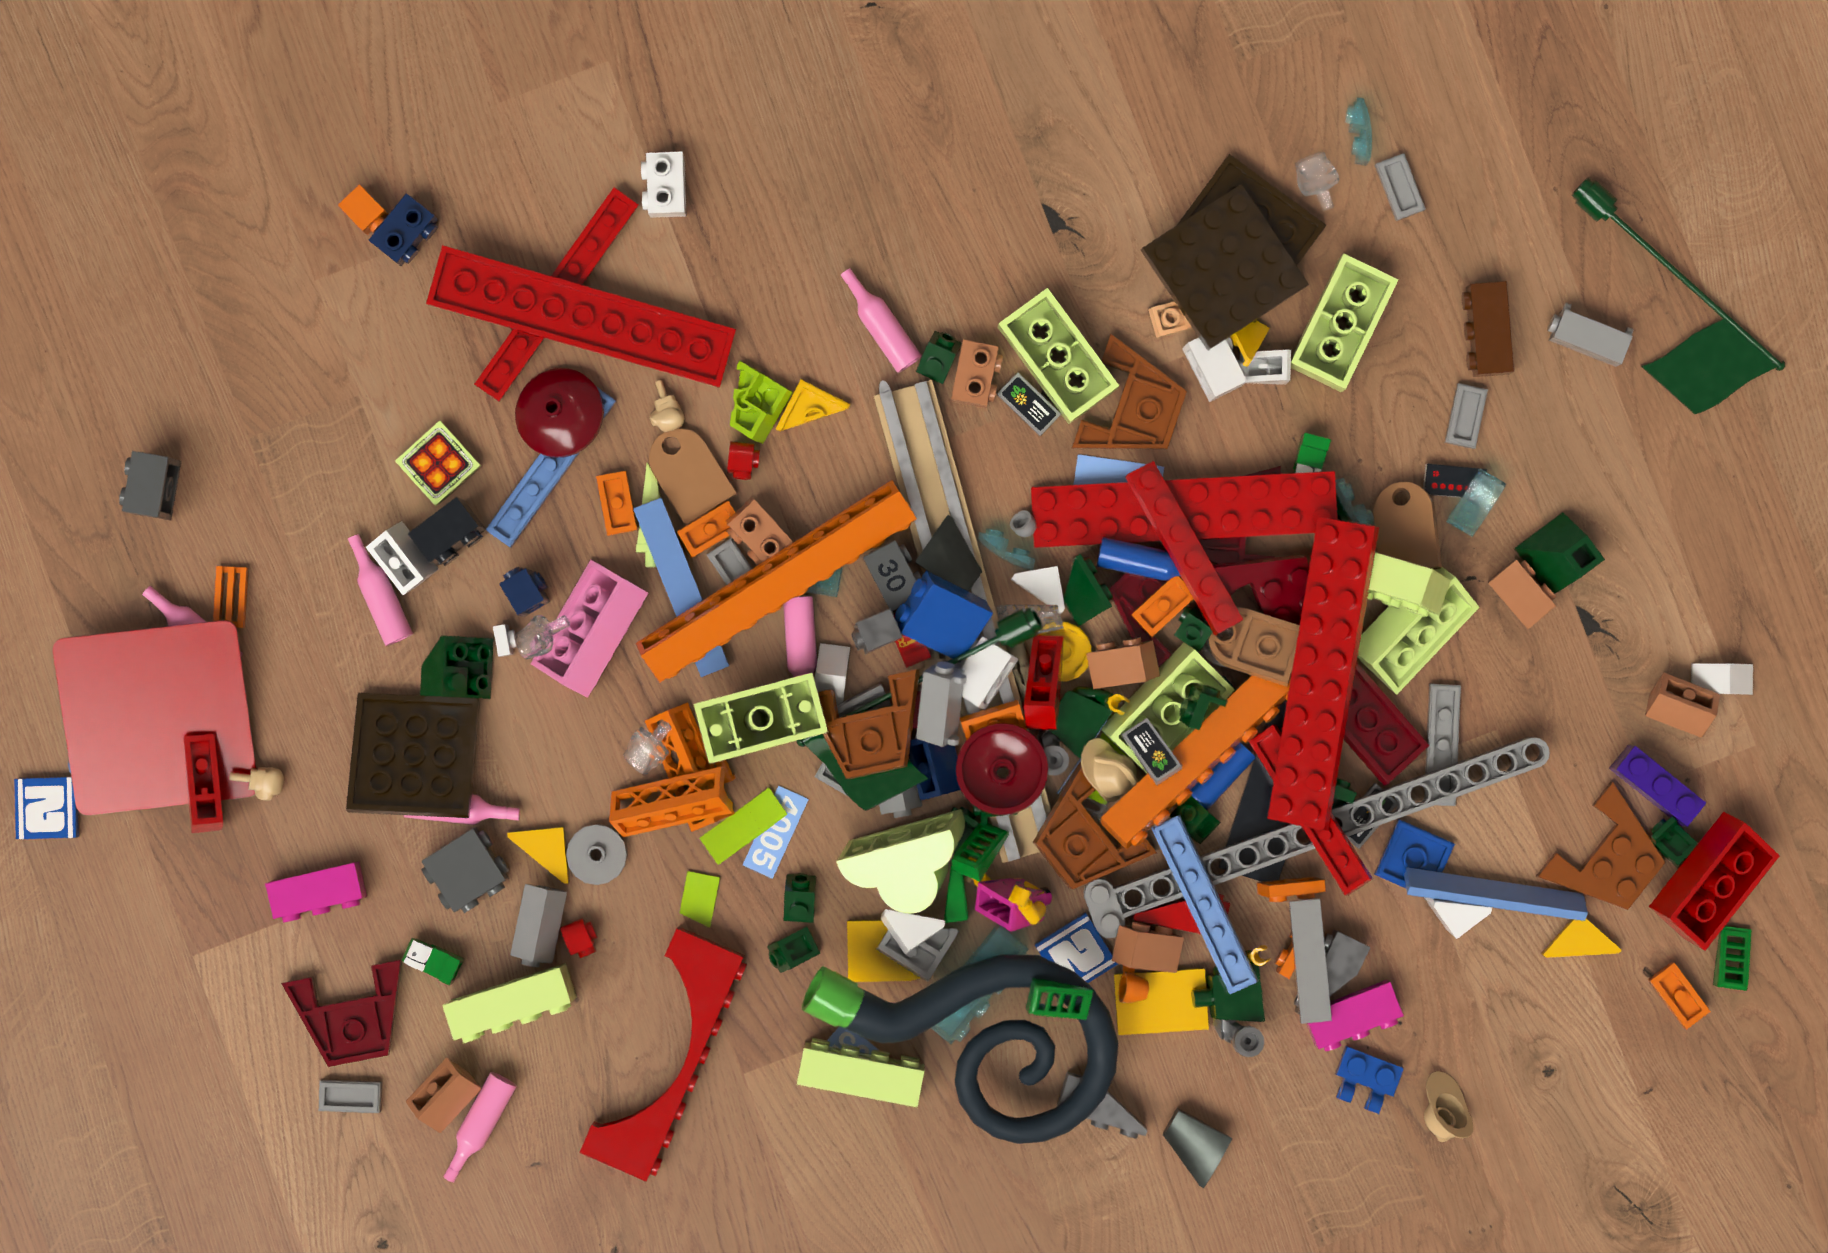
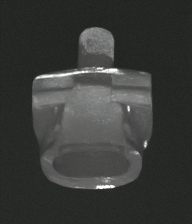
(1316, 176)
(537, 636)
(645, 748)

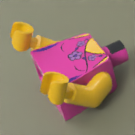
(1011, 901)

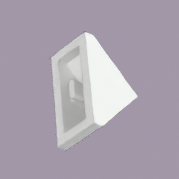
(1269, 367)
(1042, 584)
(832, 669)
(1724, 678)
(1458, 916)
(910, 929)

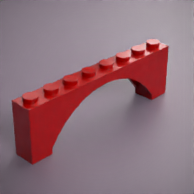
(636, 1140)

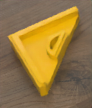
(1249, 340)
(809, 404)
(546, 847)
(1580, 939)

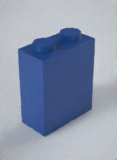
(942, 615)

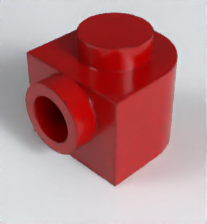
(742, 460)
(579, 937)

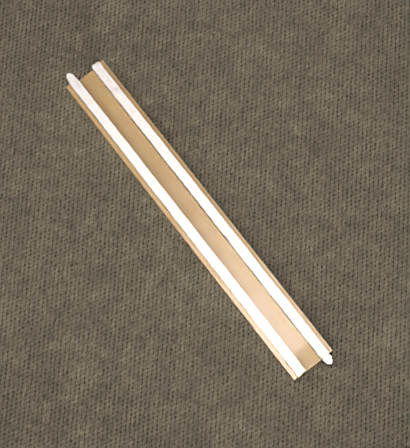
(933, 491)

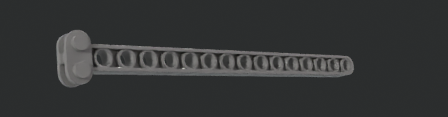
(1108, 903)

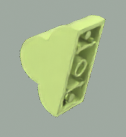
(760, 718)
(905, 860)

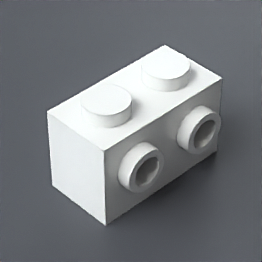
(665, 184)
(1215, 369)
(401, 558)
(986, 673)

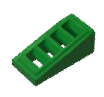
(970, 868)
(956, 902)
(1744, 959)
(1036, 1008)

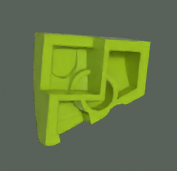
(757, 403)

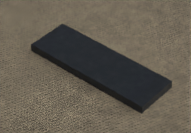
(1253, 815)

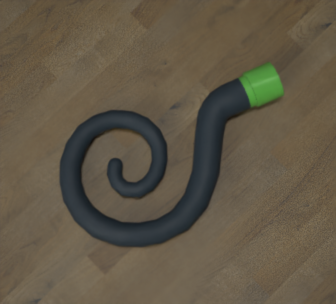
(871, 1017)

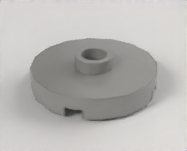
(612, 849)

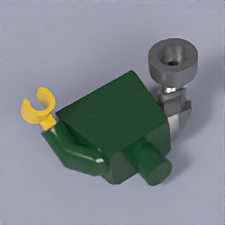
(1079, 721)
(1239, 1006)

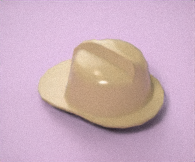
(1108, 770)
(1447, 1110)

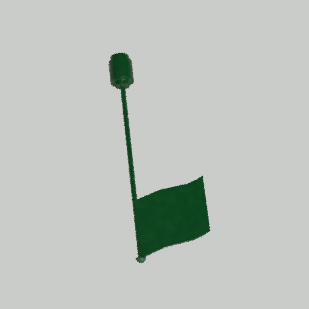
(1710, 361)
(877, 788)

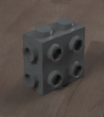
(466, 871)

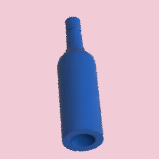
(1136, 559)
(1223, 777)

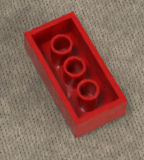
(1714, 880)

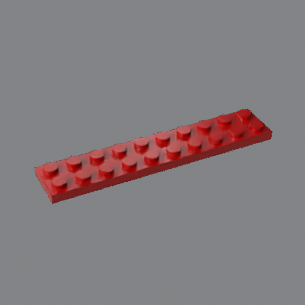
(580, 316)
(1211, 505)
(1323, 673)

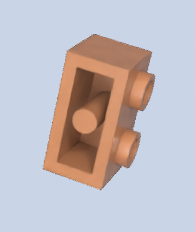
(975, 374)
(757, 531)
(1522, 593)
(1122, 664)
(1682, 705)
(1148, 948)
(443, 1095)

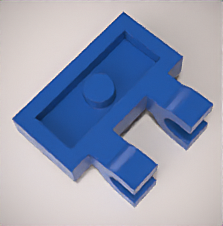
(1370, 1072)

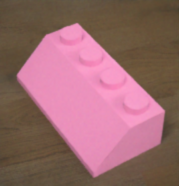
(598, 618)

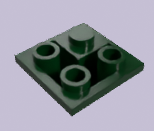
(1559, 553)
(1083, 594)
(458, 668)

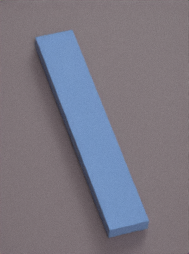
(533, 491)
(674, 571)
(1495, 894)
(1205, 904)

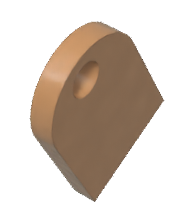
(689, 476)
(1410, 529)
(1259, 647)

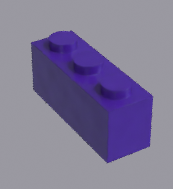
(1657, 785)

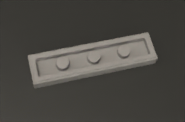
(1443, 732)
(1310, 961)

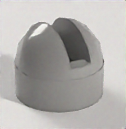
(1023, 524)

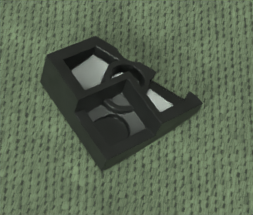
(950, 556)
(1196, 1144)

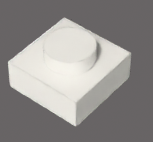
(504, 640)

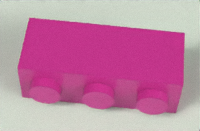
(316, 892)
(1356, 1015)

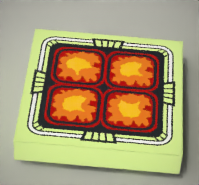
(438, 463)

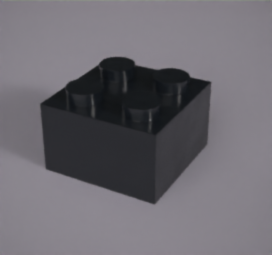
(447, 532)

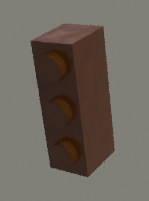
(1488, 329)

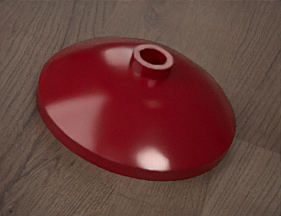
(571, 425)
(998, 748)

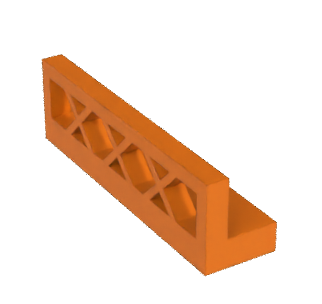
(688, 744)
(667, 809)

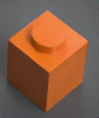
(363, 210)

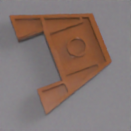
(1145, 409)
(876, 738)
(1077, 844)
(1619, 865)

